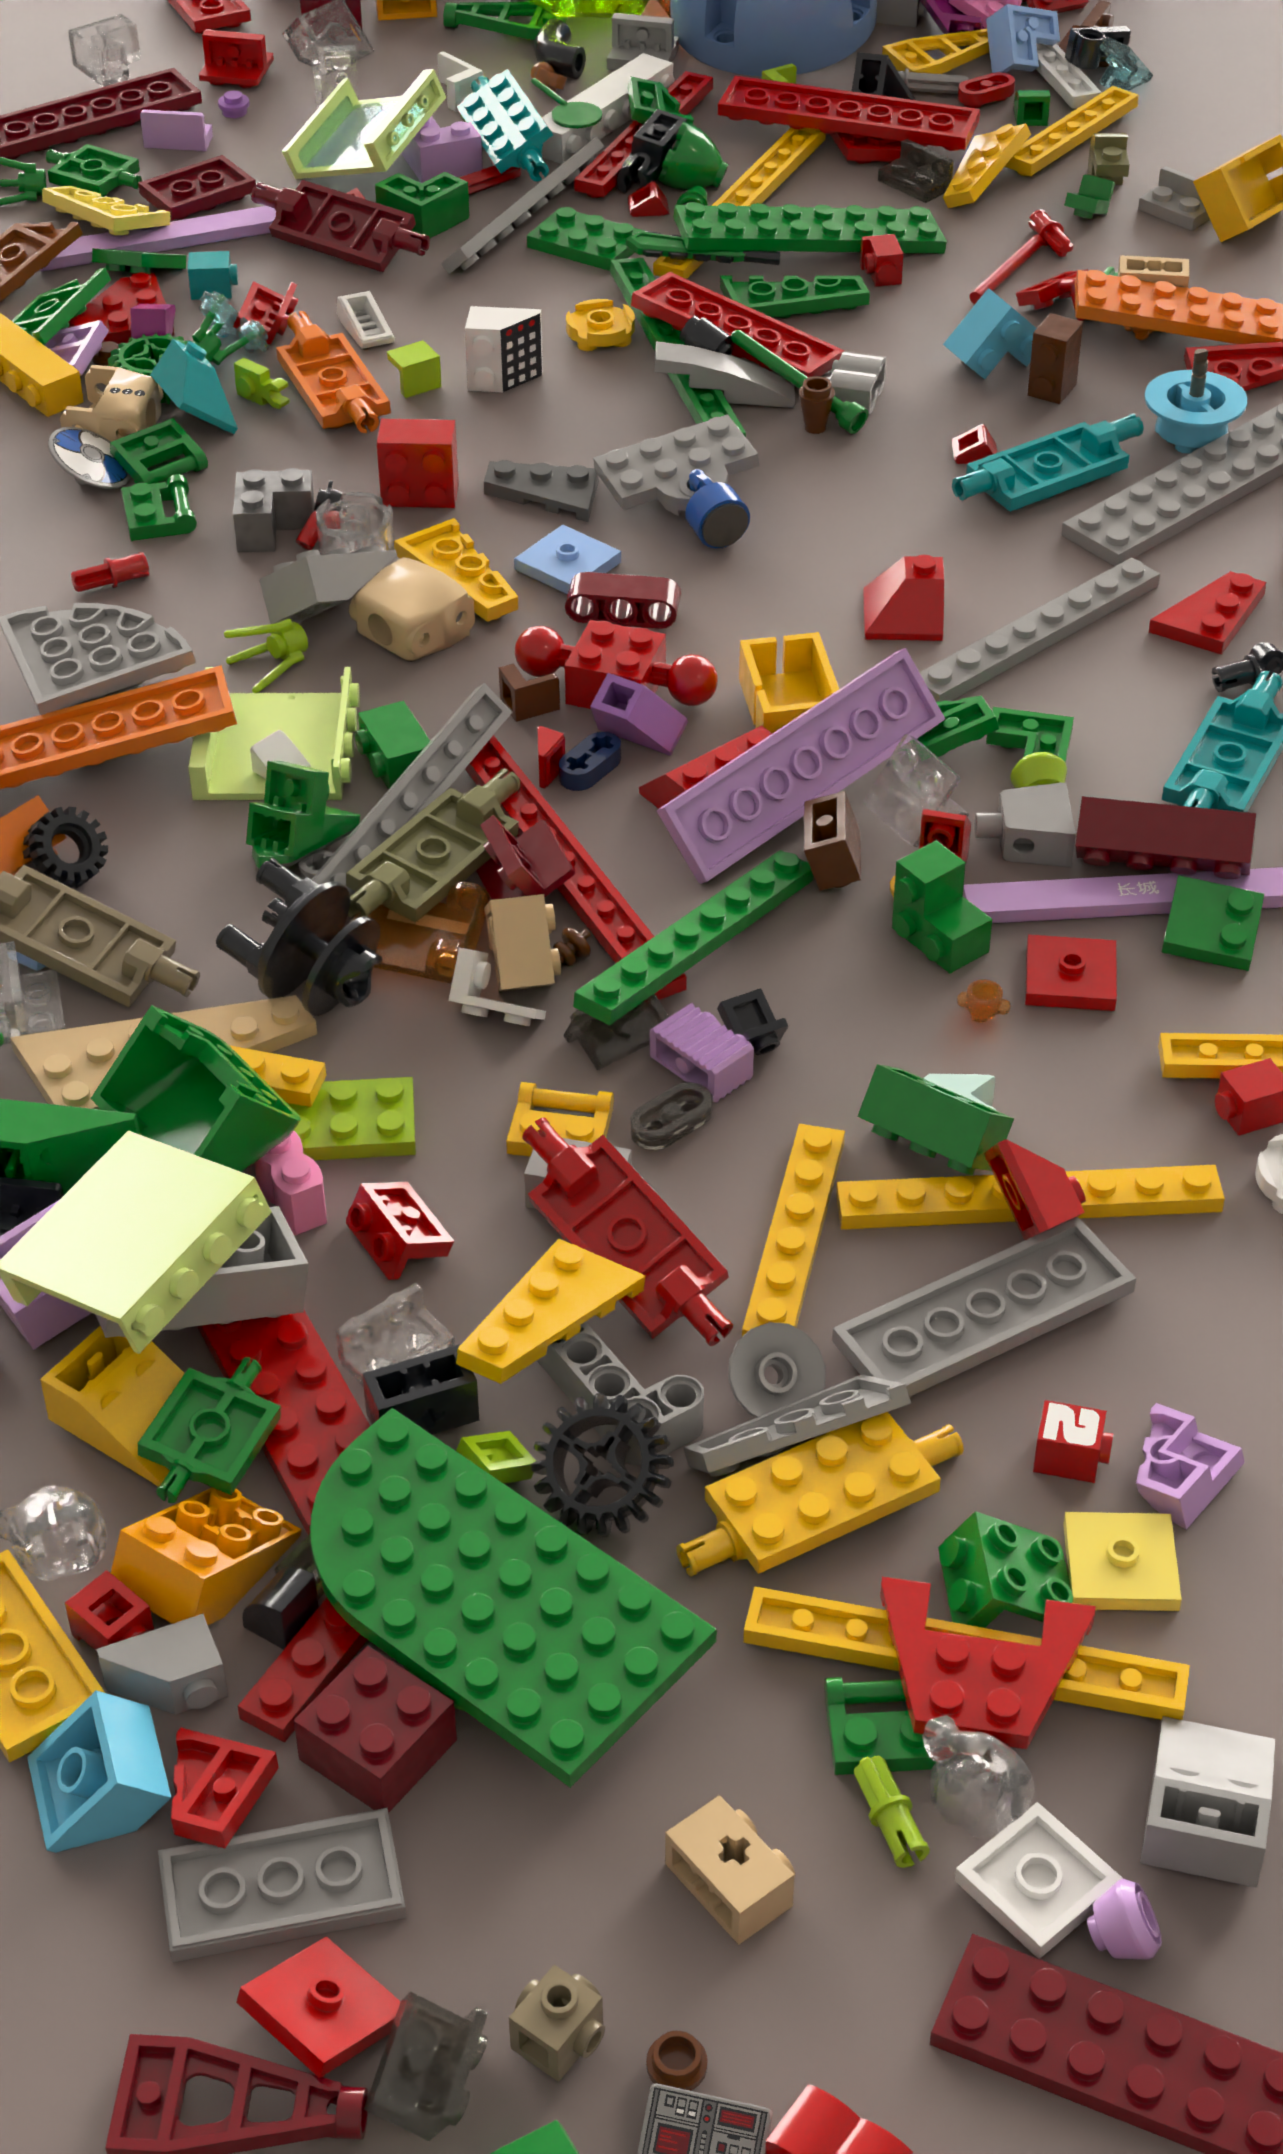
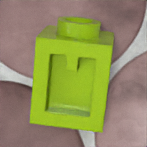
(498, 1455)

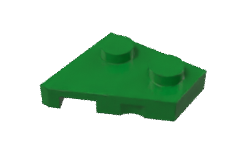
(964, 722)

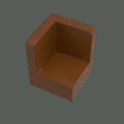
(528, 697)

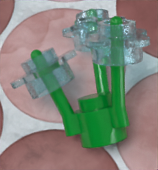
(220, 322)

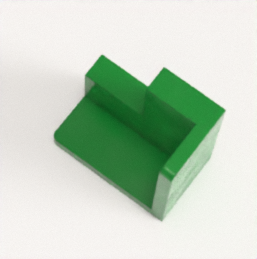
(434, 203)

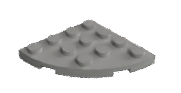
(90, 651)

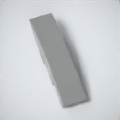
(737, 378)

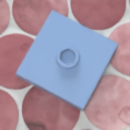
(563, 555)

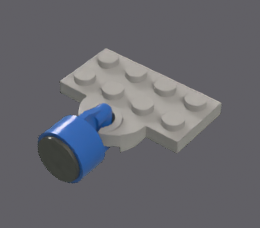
(686, 474)

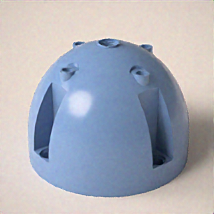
(771, 33)

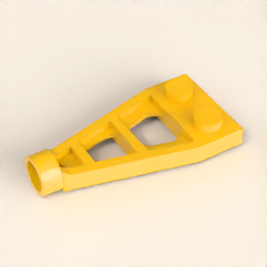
(911, 52)

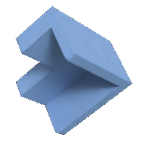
(1014, 36)

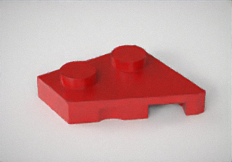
(216, 1785)

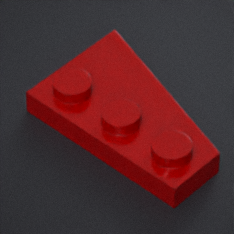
(1244, 363)
(1211, 614)

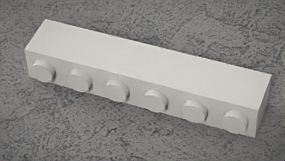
(612, 98)

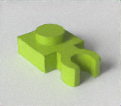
(255, 384)

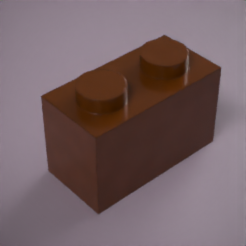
(1055, 358)
(832, 841)

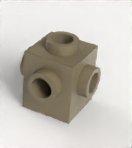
(557, 2021)

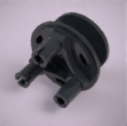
(308, 943)

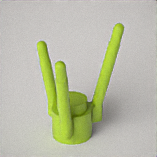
(286, 642)

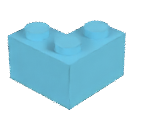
(990, 333)

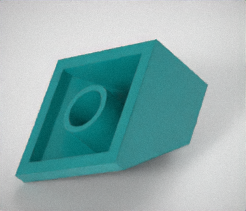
(193, 384)

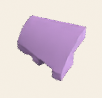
(1183, 1466)

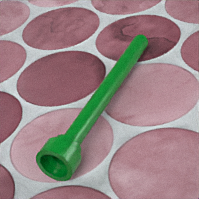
(850, 415)

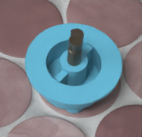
(1194, 404)

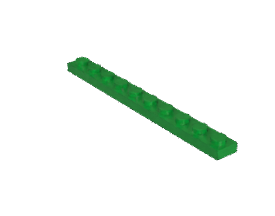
(701, 403)

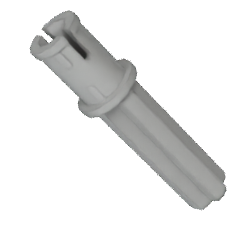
(932, 82)

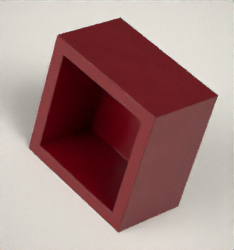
(375, 1730)

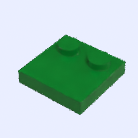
(1213, 923)

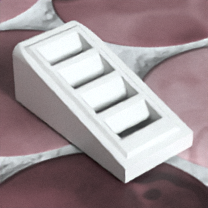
(361, 313)

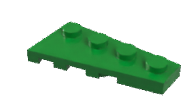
(797, 295)

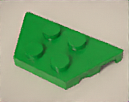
(56, 307)

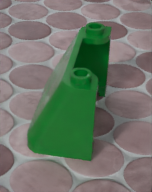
(195, 1093)

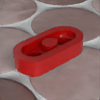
(986, 89)

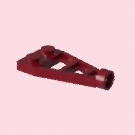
(154, 2089)

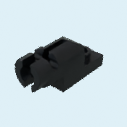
(649, 150)

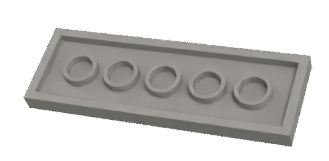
(985, 1308)

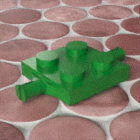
(93, 169)
(209, 1430)

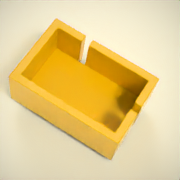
(1239, 191)
(783, 697)

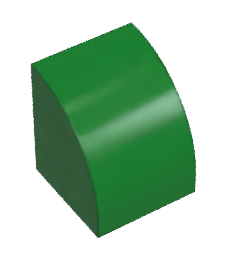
(1032, 107)

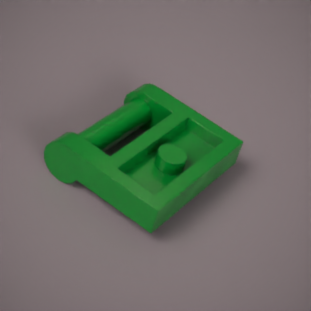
(156, 445)
(146, 512)
(871, 1733)

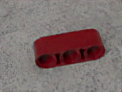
(606, 598)

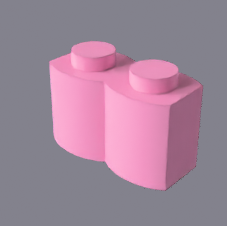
(293, 1184)

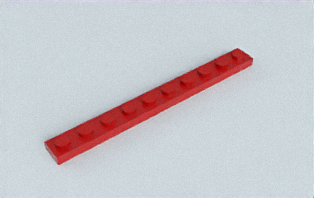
(589, 890)

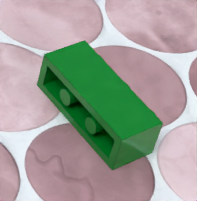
(932, 1118)

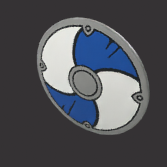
(87, 458)

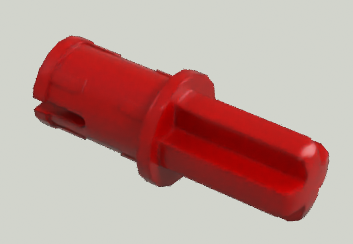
(1051, 232)
(111, 572)

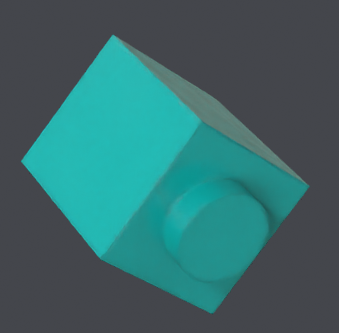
(211, 273)

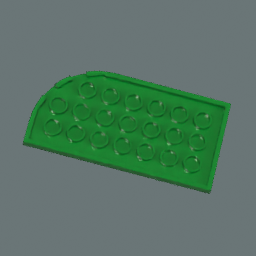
(495, 1598)

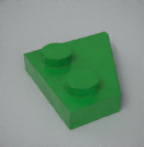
(648, 96)
(137, 260)

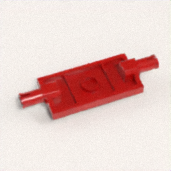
(613, 1212)

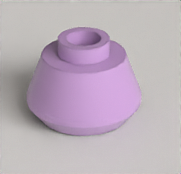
(1125, 1922)

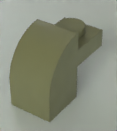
(1109, 156)

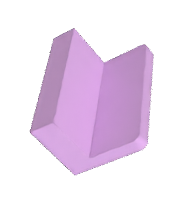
(175, 130)

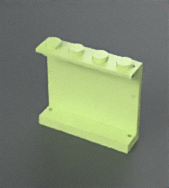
(313, 721)
(137, 1236)

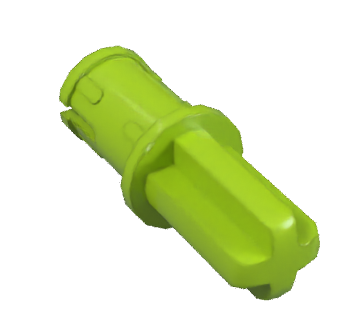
(890, 1811)

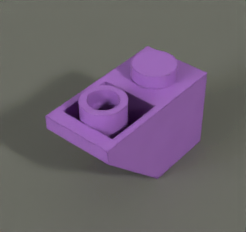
(637, 714)

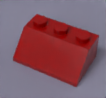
(675, 782)

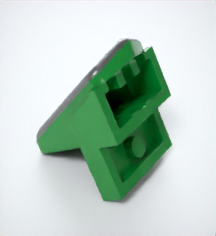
(295, 816)

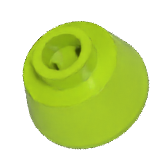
(1038, 769)

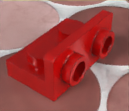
(396, 1226)

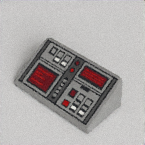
(702, 2124)

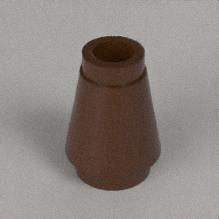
(816, 402)

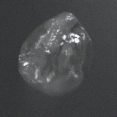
(55, 1532)
(976, 1779)

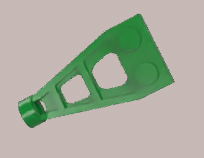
(479, 16)

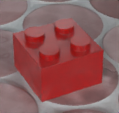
(418, 463)

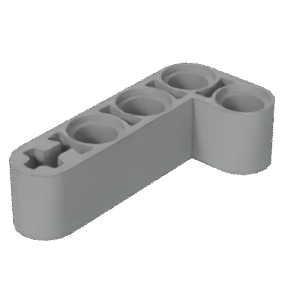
(589, 1367)

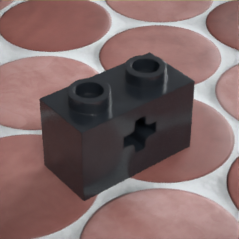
(425, 1390)

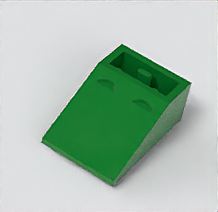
(57, 1140)

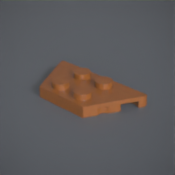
(29, 248)

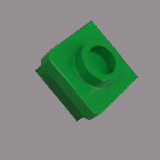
(1092, 197)

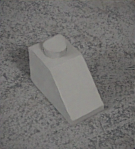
(166, 1667)

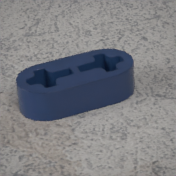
(589, 761)

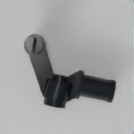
(1261, 658)

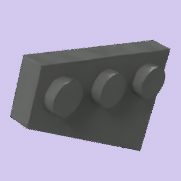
(555, 486)

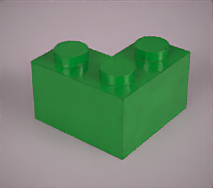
(932, 908)

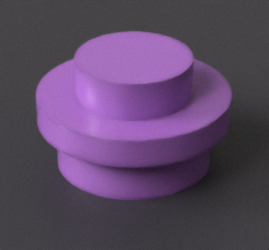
(233, 104)

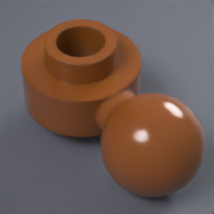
(545, 74)

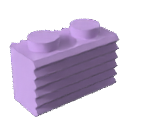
(702, 1051)

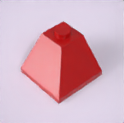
(906, 601)
(1034, 1188)

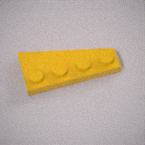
(546, 1306)

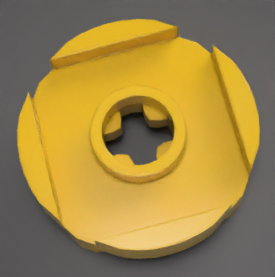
(600, 324)

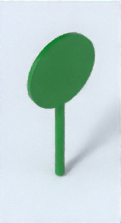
(571, 114)

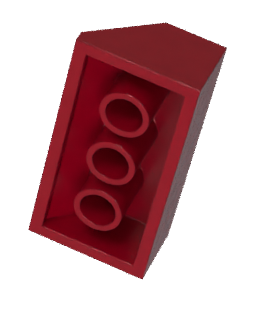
(1165, 837)

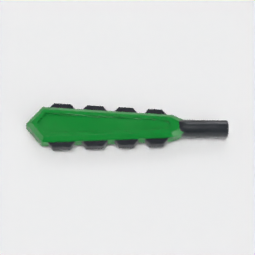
(657, 245)

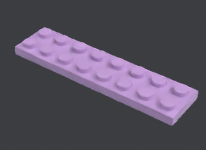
(800, 762)

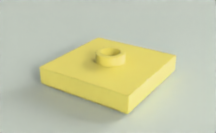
(1122, 1561)

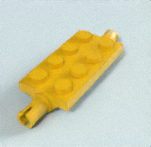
(818, 1493)

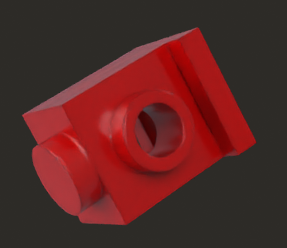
(882, 259)
(107, 1612)

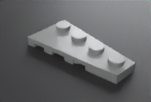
(801, 1420)

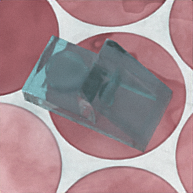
(1125, 67)

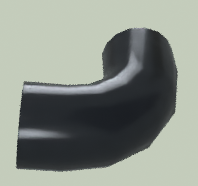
(553, 47)

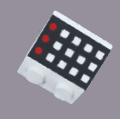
(502, 348)

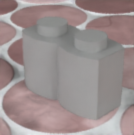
(859, 378)

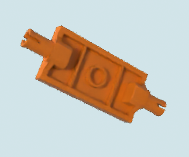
(331, 377)

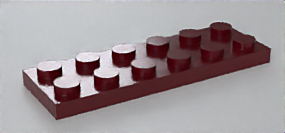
(1112, 2052)

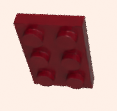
(197, 187)

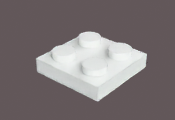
(1036, 1879)

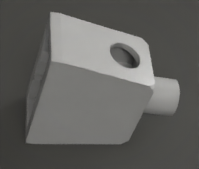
(1032, 825)

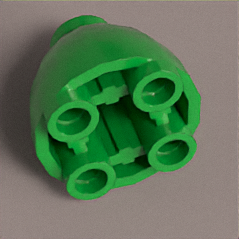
(693, 161)

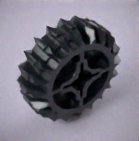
(588, 1483)

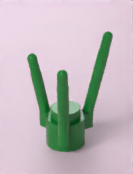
(29, 181)

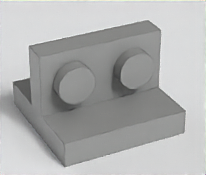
(640, 35)

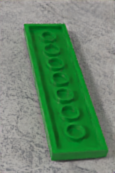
(804, 228)

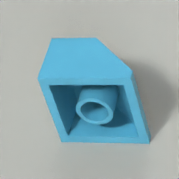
(98, 1773)

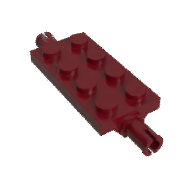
(340, 224)

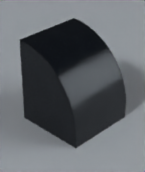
(282, 1606)

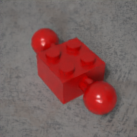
(617, 650)

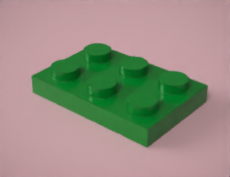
(582, 238)

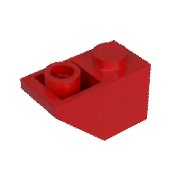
(948, 829)

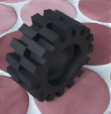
(81, 832)

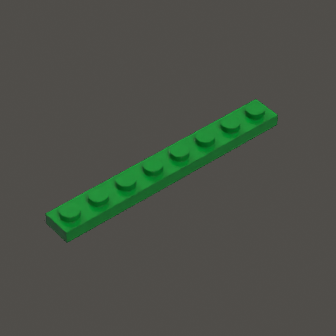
(692, 937)

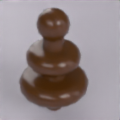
(574, 944)

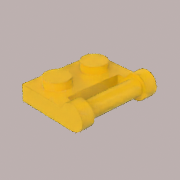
(566, 1125)

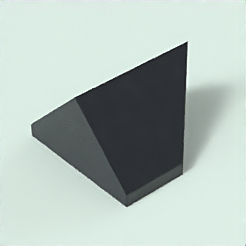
(878, 76)

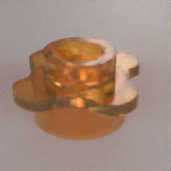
(984, 1000)

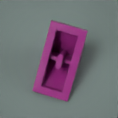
(152, 319)

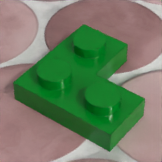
(1032, 731)

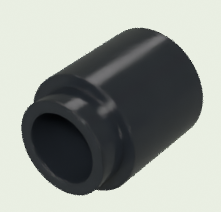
(706, 335)

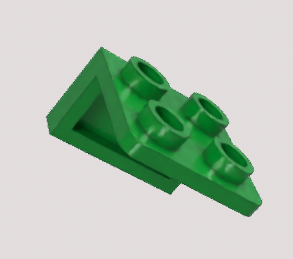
(1001, 1568)

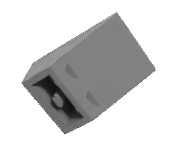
(319, 581)
(1209, 1802)

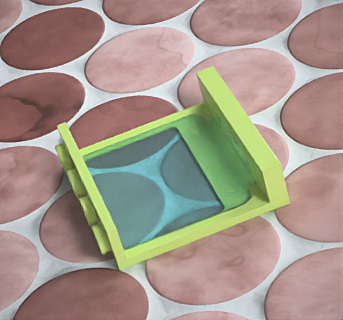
(362, 135)

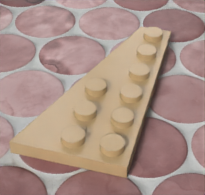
(74, 1061)

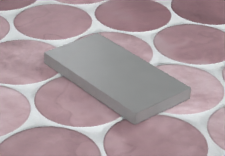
(281, 1885)

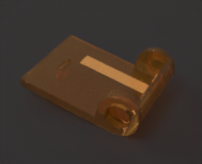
(432, 943)

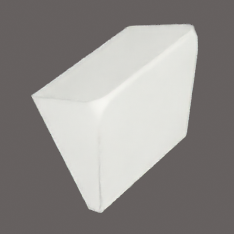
(275, 748)

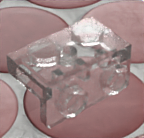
(390, 1334)

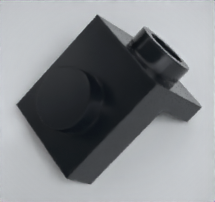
(754, 1019)

